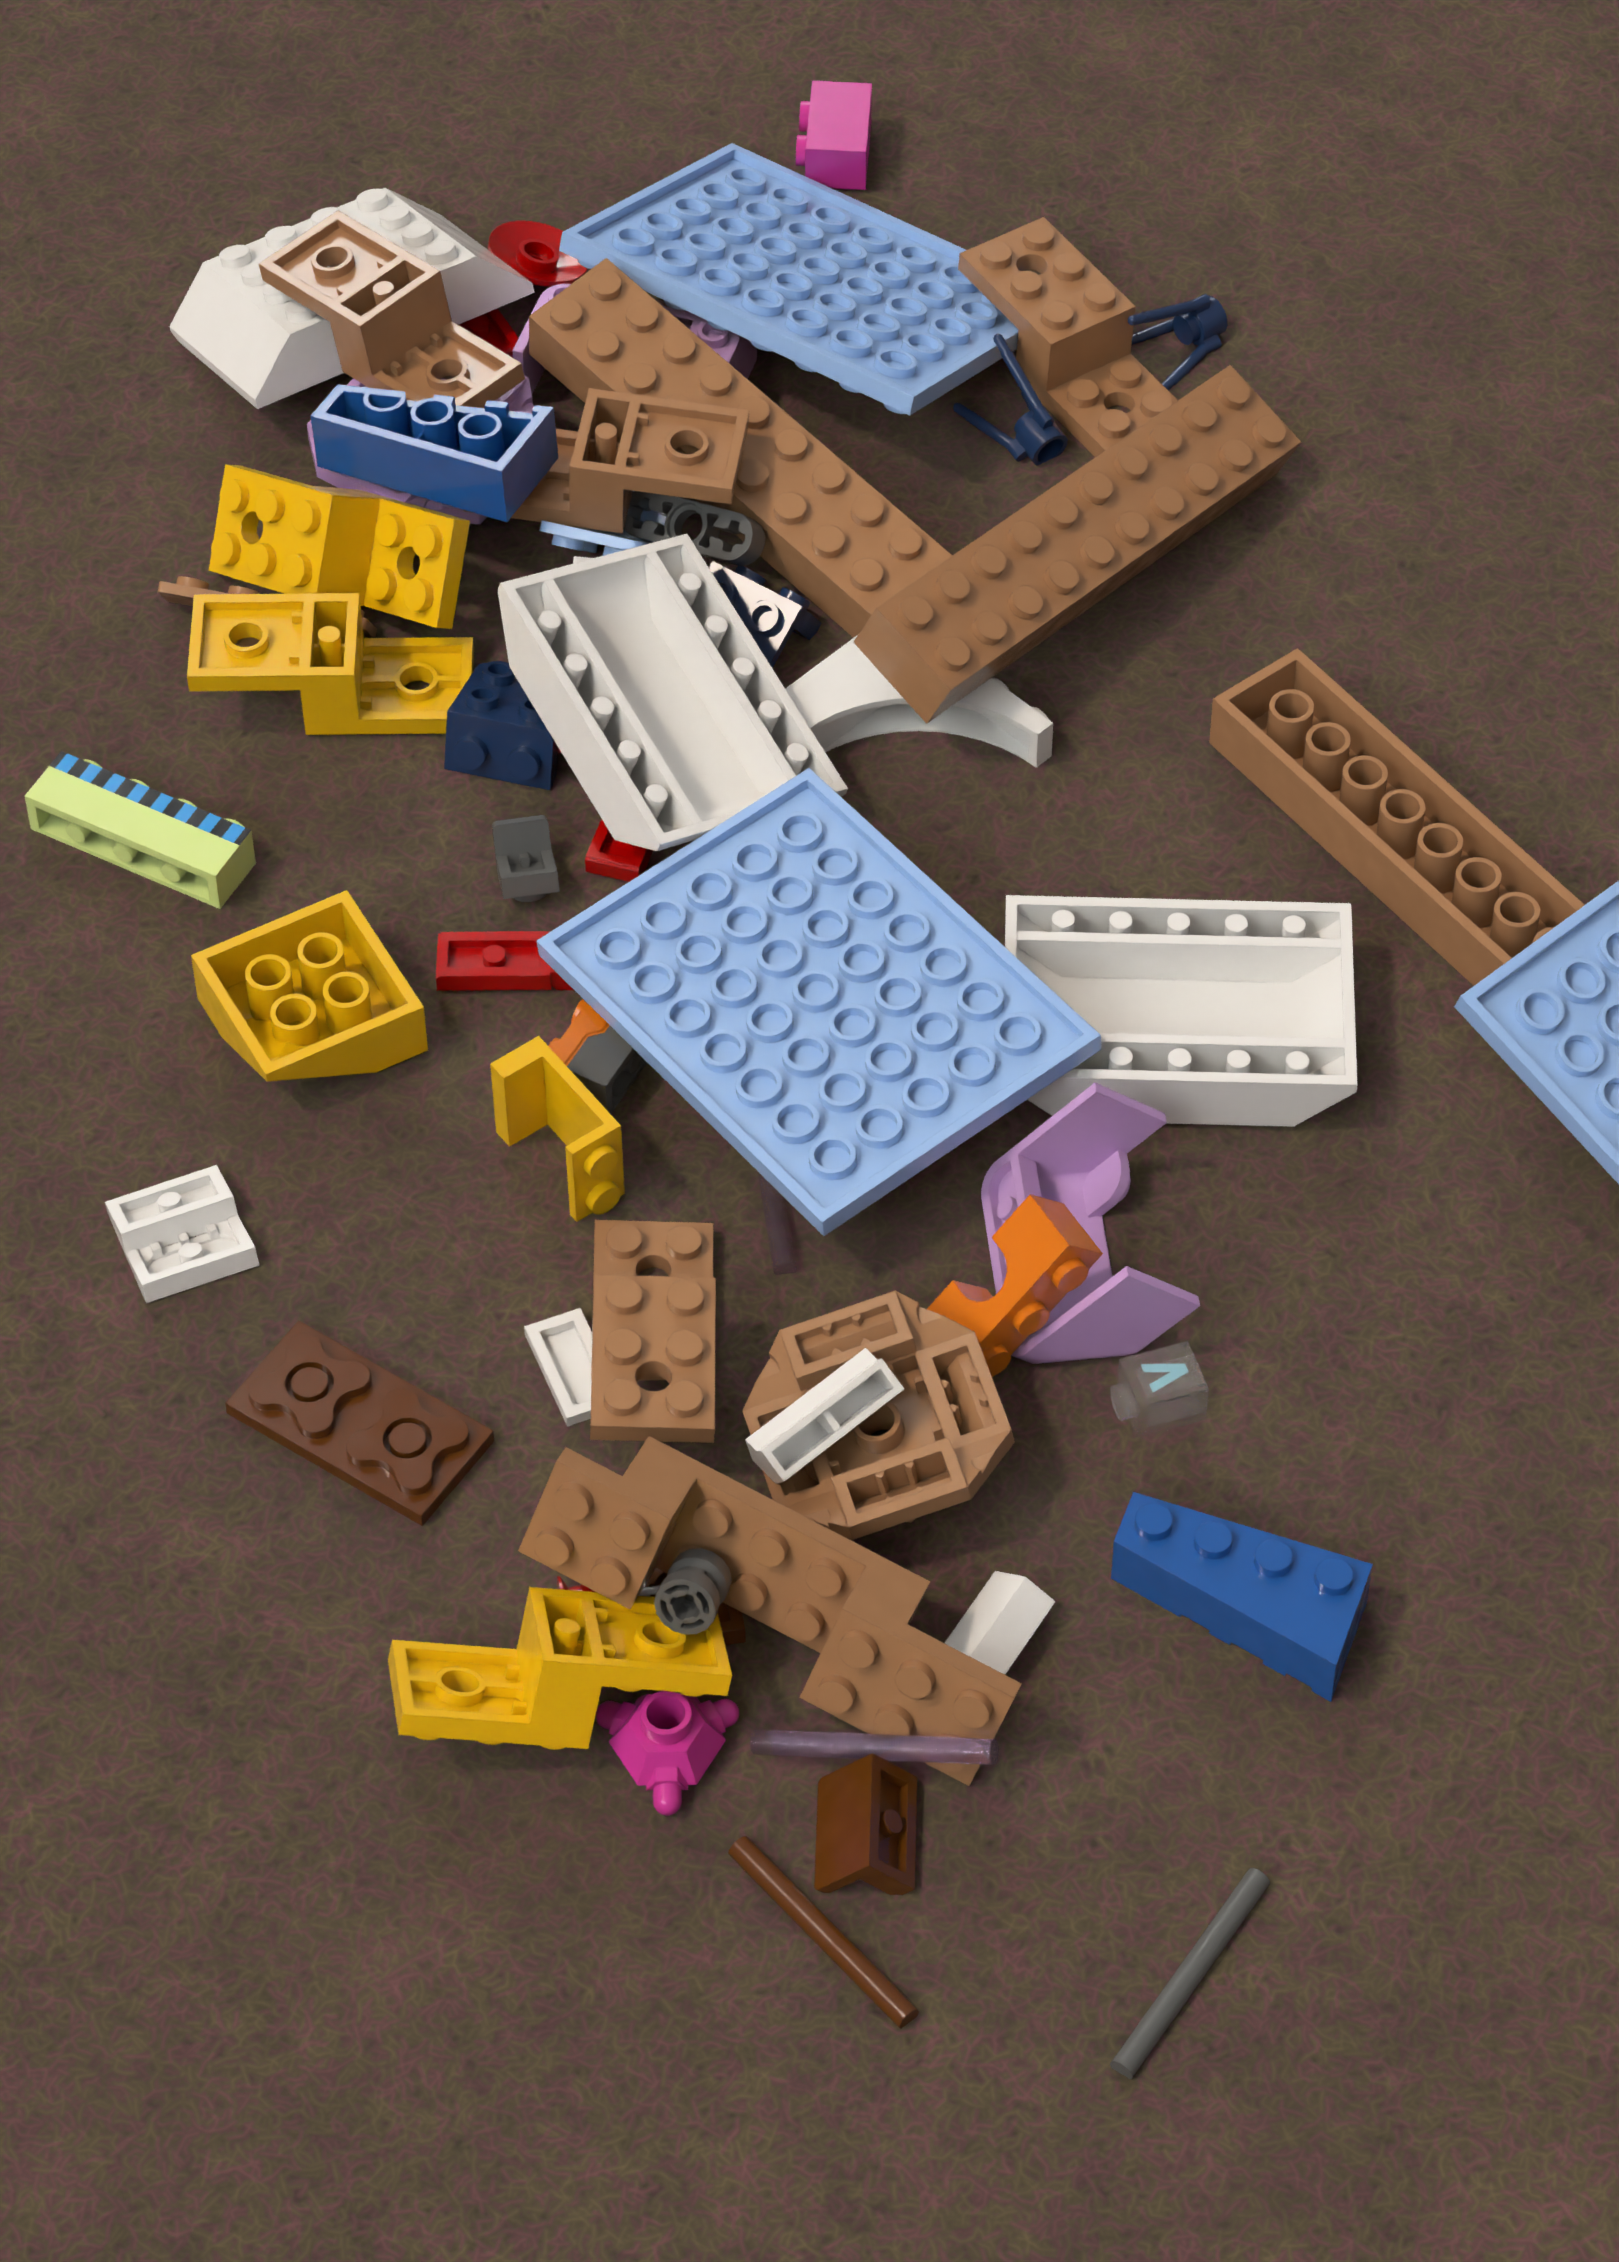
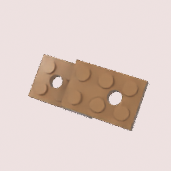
(388, 315)
(1069, 332)
(630, 447)
(653, 1332)

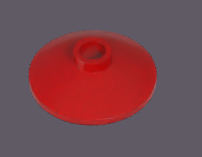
(534, 252)

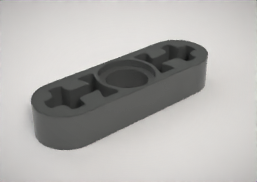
(713, 520)

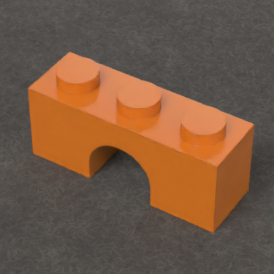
(1044, 1260)

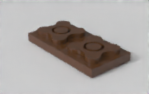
(360, 1422)

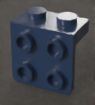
(765, 613)
(498, 731)

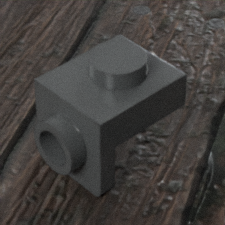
(525, 858)

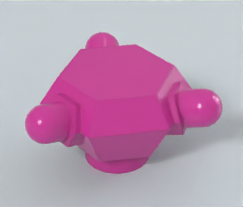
(667, 1740)

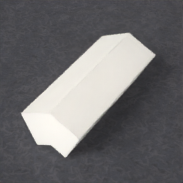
(823, 1416)
(1001, 1620)

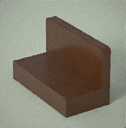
(866, 1827)

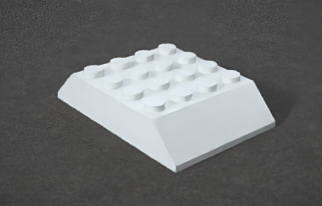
(277, 346)
(655, 691)
(1200, 1002)

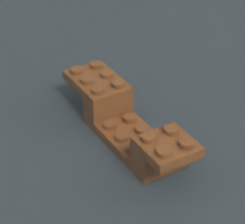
(784, 1574)

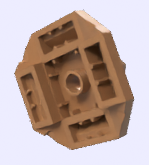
(942, 1427)

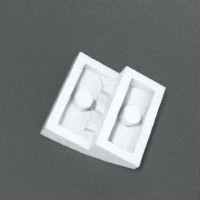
(174, 1214)

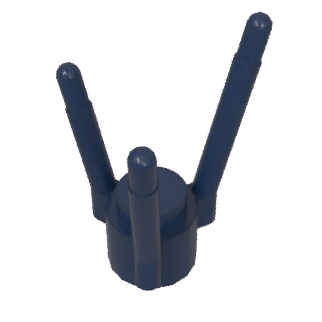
(1193, 322)
(1035, 430)

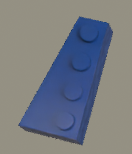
(436, 449)
(1246, 1587)

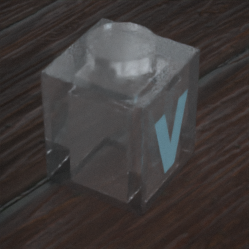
(1160, 1390)

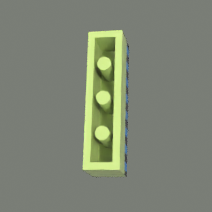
(140, 829)

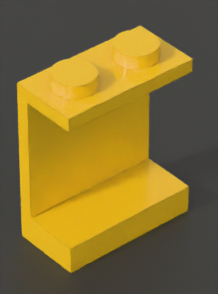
(539, 1090)

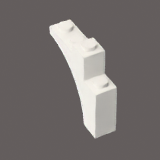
(852, 700)

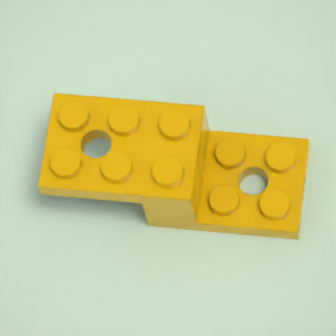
(339, 544)
(321, 650)
(554, 1678)

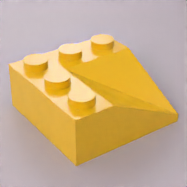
(311, 995)

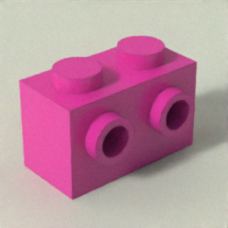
(837, 134)

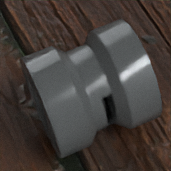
(693, 1591)

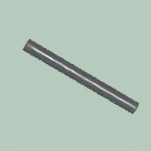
(1190, 1973)

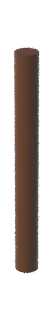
(823, 1932)

